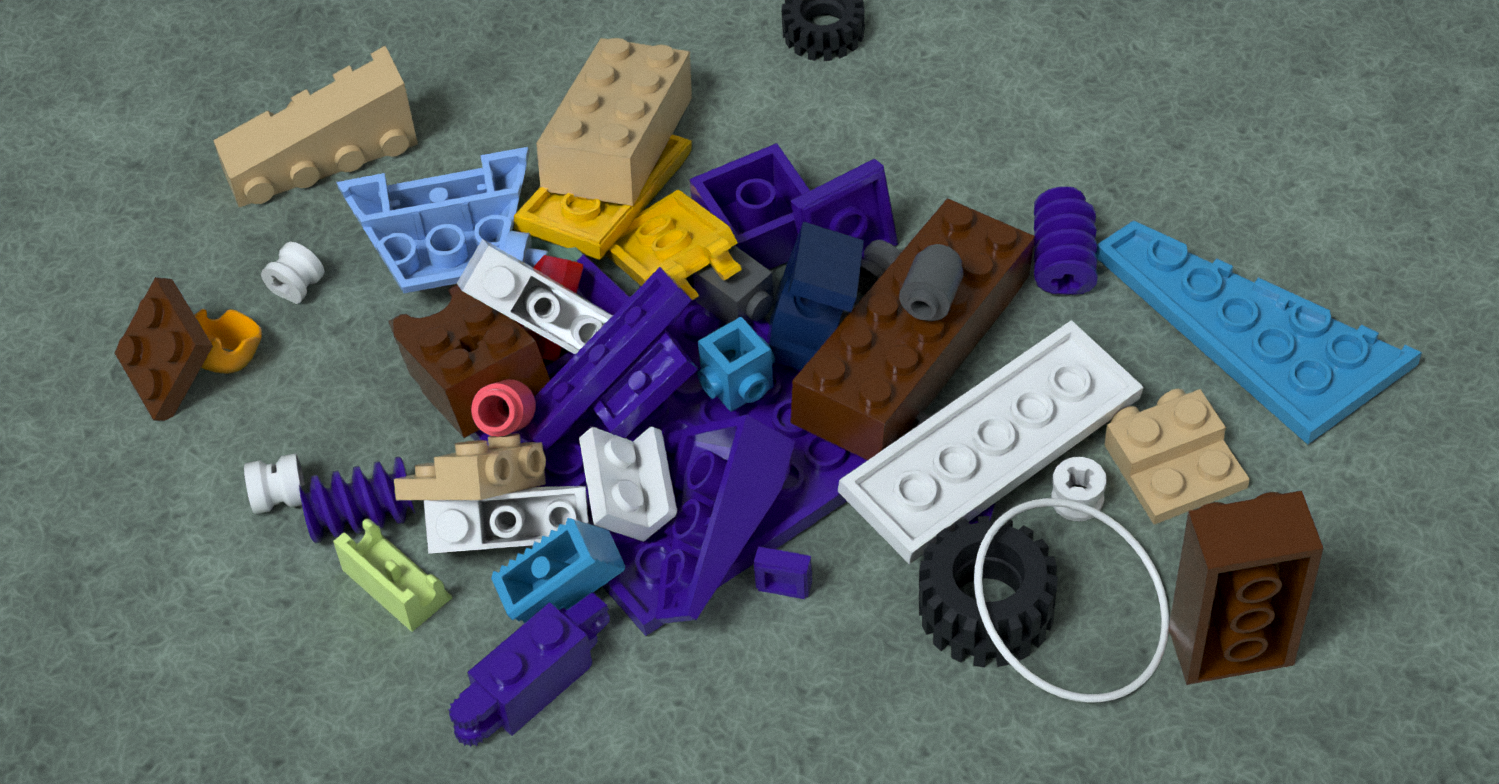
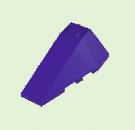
(723, 488)

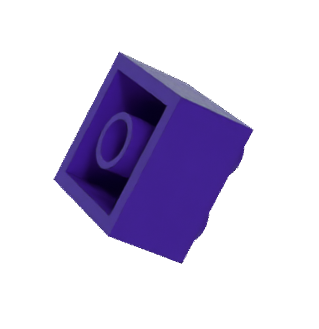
(755, 202)

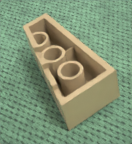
(320, 133)

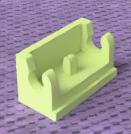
(391, 576)

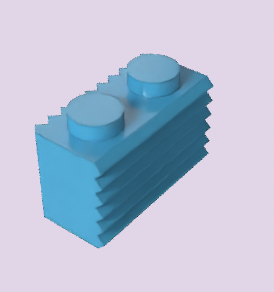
(558, 570)

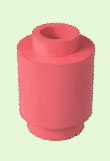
(489, 411)

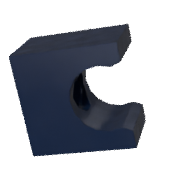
(813, 293)

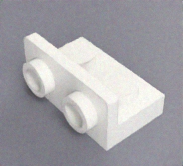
(628, 482)

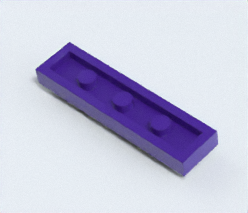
(606, 357)

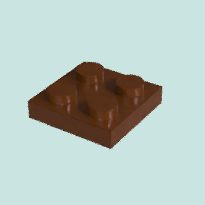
(163, 349)

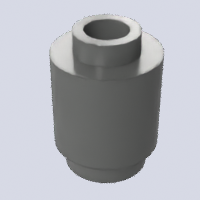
(932, 283)

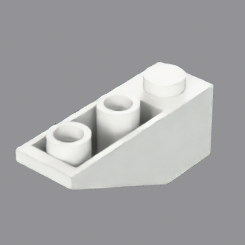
(531, 298)
(503, 519)

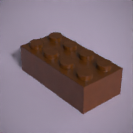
(1244, 586)

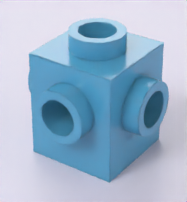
(735, 364)

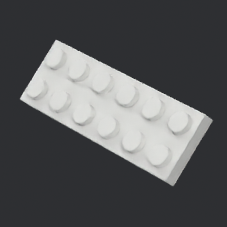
(989, 440)

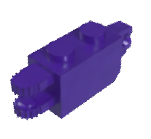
(528, 670)

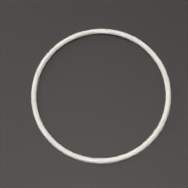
(978, 584)

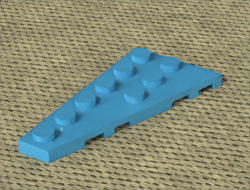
(1261, 335)

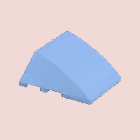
(436, 223)

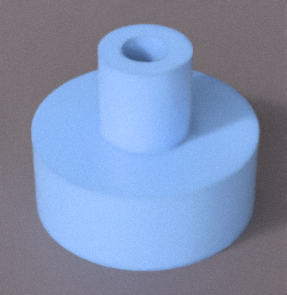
(519, 245)

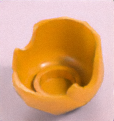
(230, 332)

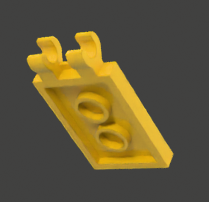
(678, 239)

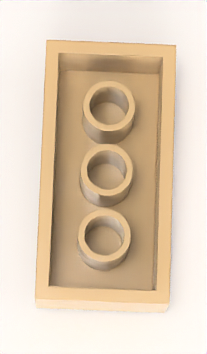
(615, 121)

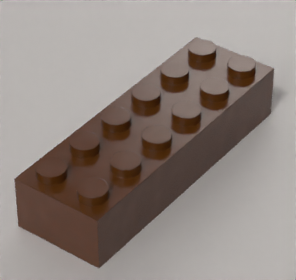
(889, 365)

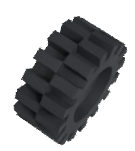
(823, 38)

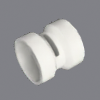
(273, 484)

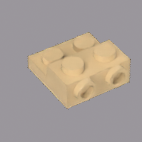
(1174, 454)
(477, 471)

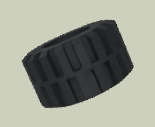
(1009, 559)

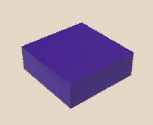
(783, 572)

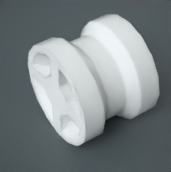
(292, 272)
(1079, 472)

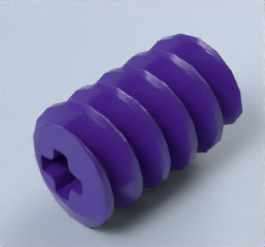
(1064, 242)
(353, 501)

